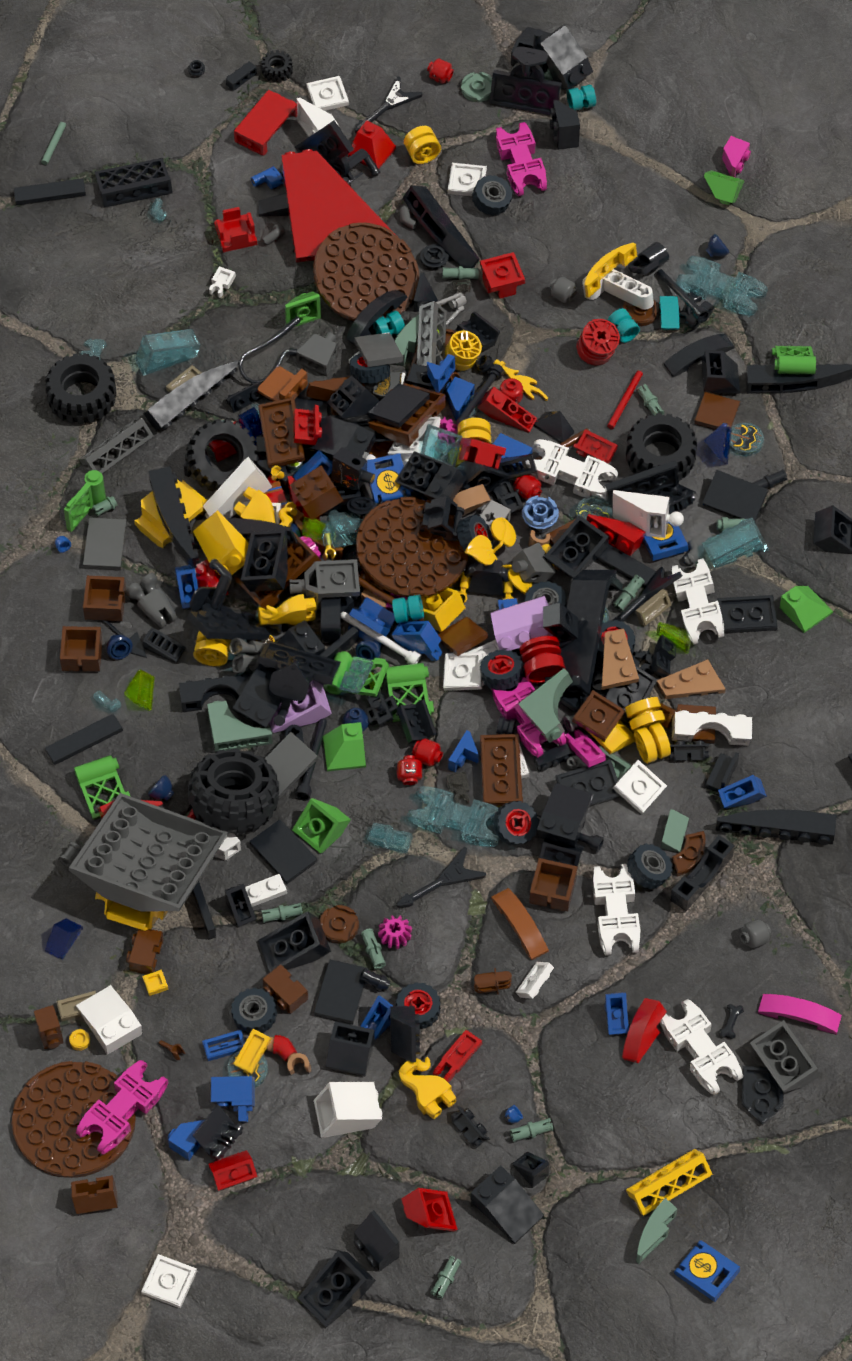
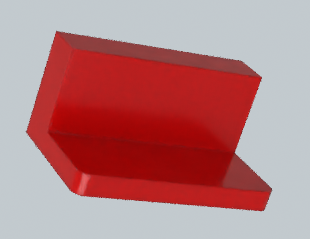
(232, 1170)

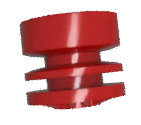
(594, 350)
(541, 658)

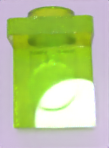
(312, 528)

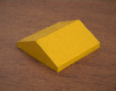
(618, 738)

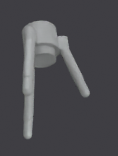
(455, 302)

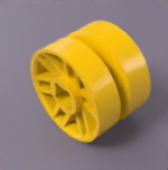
(422, 144)
(465, 348)
(476, 429)
(211, 651)
(644, 713)
(652, 742)

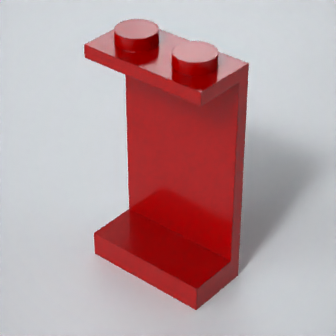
(264, 121)

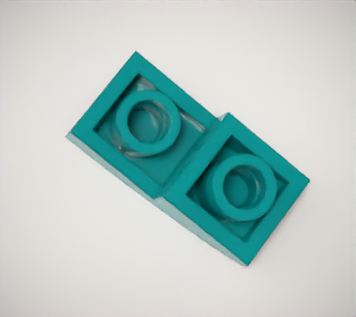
(669, 312)

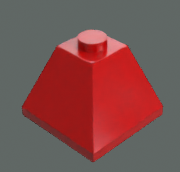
(375, 142)
(430, 1209)

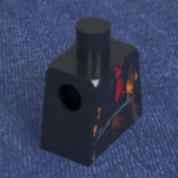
(350, 470)

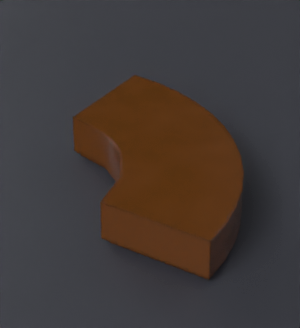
(691, 854)

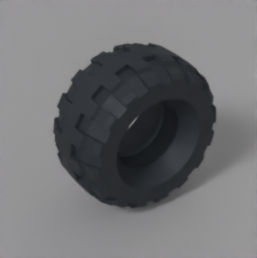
(233, 809)

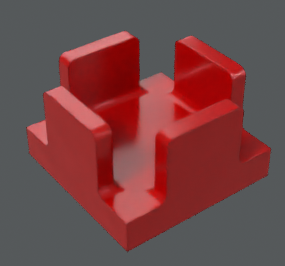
(235, 230)
(502, 274)
(481, 452)

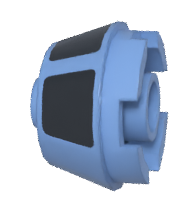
(540, 513)

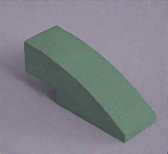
(408, 338)
(656, 1229)

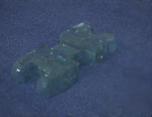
(711, 281)
(444, 812)

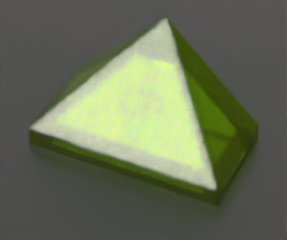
(675, 634)
(141, 689)

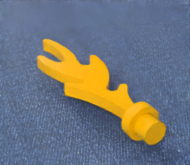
(526, 381)

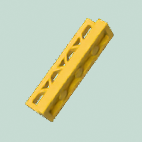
(667, 1174)

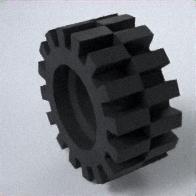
(277, 73)

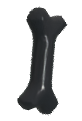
(685, 313)
(728, 1029)

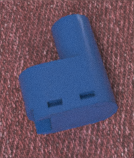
(270, 176)

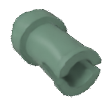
(726, 523)

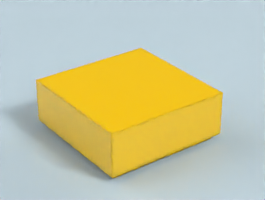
(155, 982)

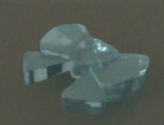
(96, 347)

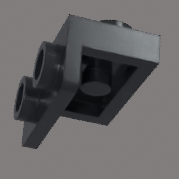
(482, 329)
(416, 721)

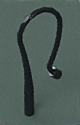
(279, 334)

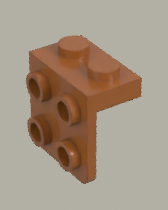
(283, 384)

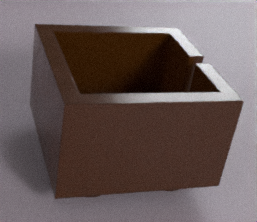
(316, 492)
(104, 598)
(81, 648)
(553, 884)

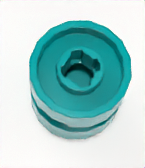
(581, 97)
(392, 323)
(626, 326)
(409, 608)

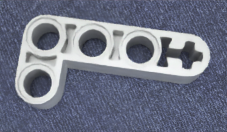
(625, 289)

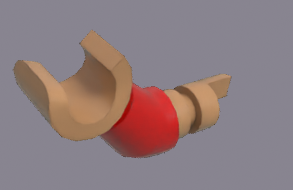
(285, 1049)

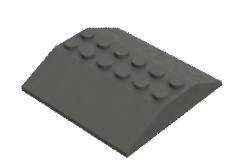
(146, 855)

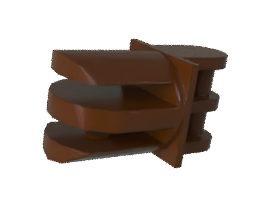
(492, 981)

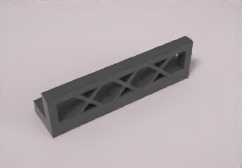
(428, 334)
(112, 441)

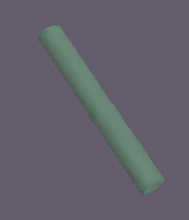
(53, 143)

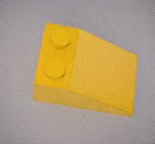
(222, 542)
(442, 608)

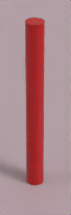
(626, 397)

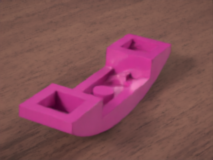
(800, 1010)

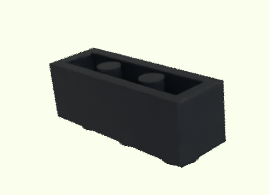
(241, 75)
(552, 757)

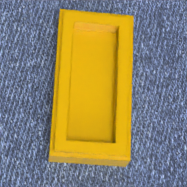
(252, 1051)

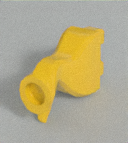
(261, 508)
(289, 612)
(428, 1089)

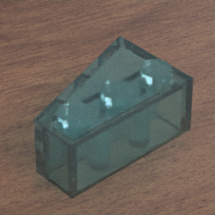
(166, 349)
(734, 543)

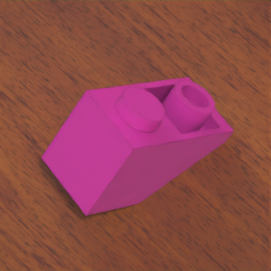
(735, 154)

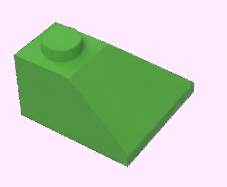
(724, 186)
(305, 307)
(804, 607)
(345, 747)
(321, 824)

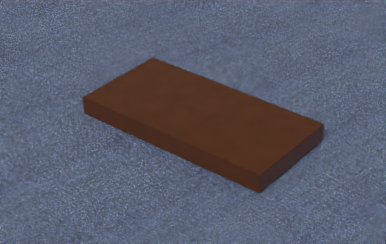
(278, 433)
(501, 769)

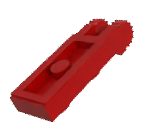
(458, 1055)

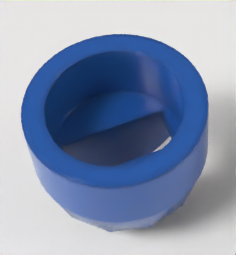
(62, 544)
(514, 1114)

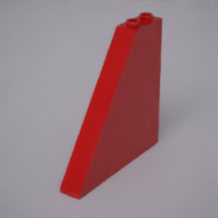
(319, 202)

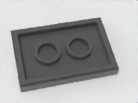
(378, 349)
(105, 543)
(290, 761)

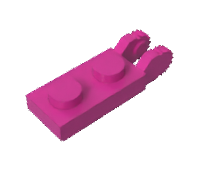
(585, 748)

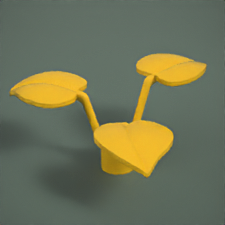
(482, 550)

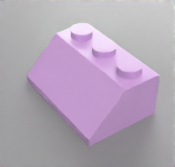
(519, 623)

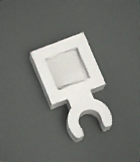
(222, 279)

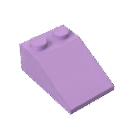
(307, 711)

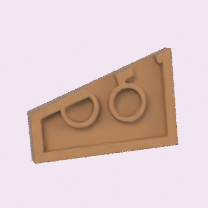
(617, 661)
(692, 680)

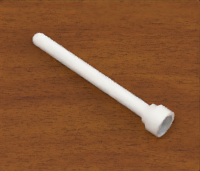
(411, 657)

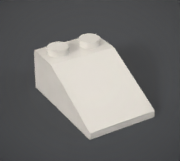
(110, 1019)

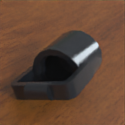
(650, 259)

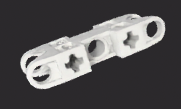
(571, 469)
(701, 614)
(617, 923)
(708, 1058)

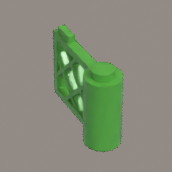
(794, 360)
(89, 495)
(346, 661)
(408, 677)
(95, 773)

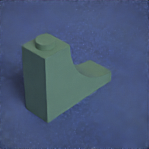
(542, 705)
(231, 733)

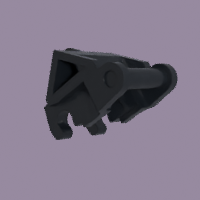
(437, 515)

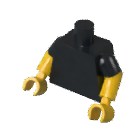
(486, 580)

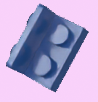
(373, 616)

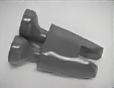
(154, 602)
(242, 662)

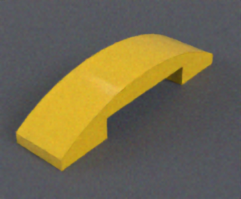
(621, 255)

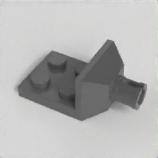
(328, 580)

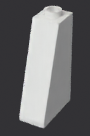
(234, 487)

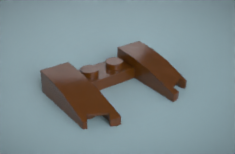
(409, 430)
(301, 560)

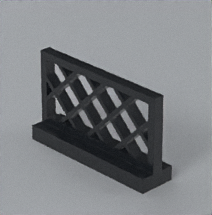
(134, 189)

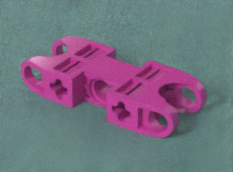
(518, 149)
(508, 705)
(113, 1117)

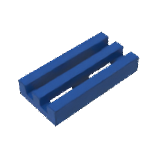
(226, 1052)

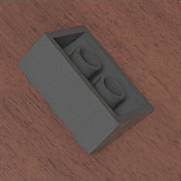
(785, 1058)

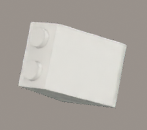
(347, 1108)

